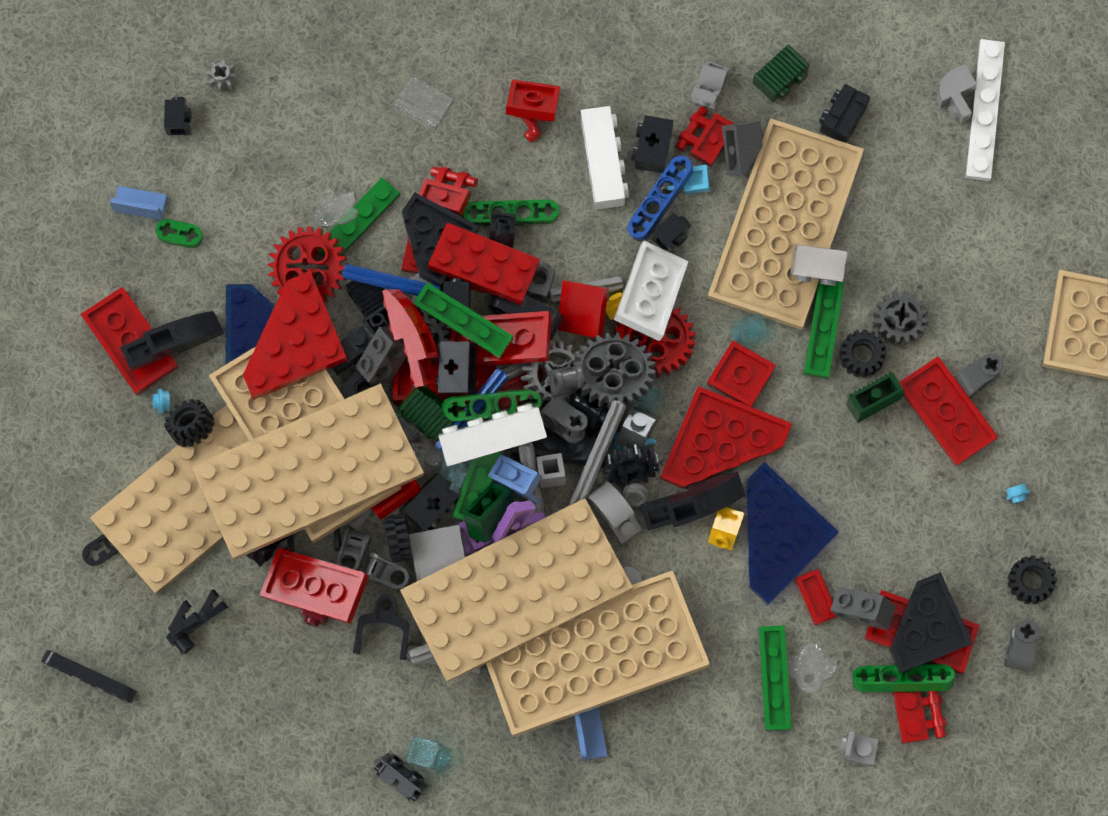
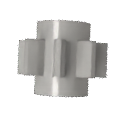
(221, 68)

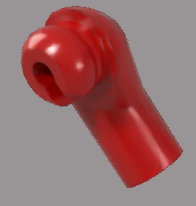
(534, 130)

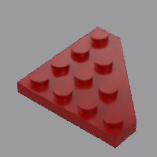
(295, 340)
(720, 437)

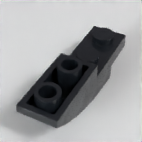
(171, 338)
(357, 342)
(695, 503)

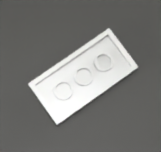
(651, 290)

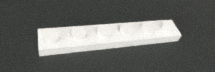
(985, 110)

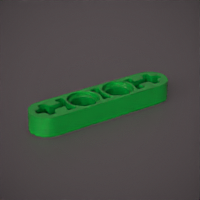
(511, 207)
(491, 401)
(903, 681)

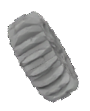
(531, 370)

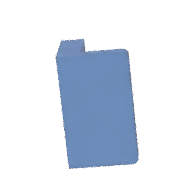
(139, 203)
(516, 477)
(590, 734)

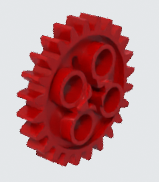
(309, 245)
(672, 351)

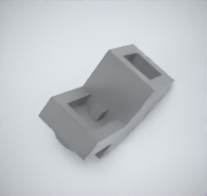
(710, 84)
(953, 89)
(552, 471)
(615, 511)

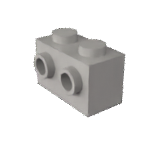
(818, 263)

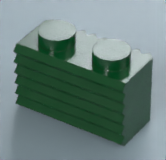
(781, 73)
(874, 397)
(425, 410)
(487, 511)

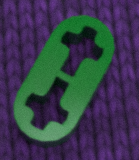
(180, 228)

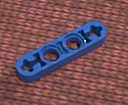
(657, 196)

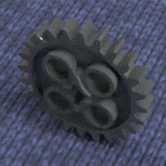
(615, 370)

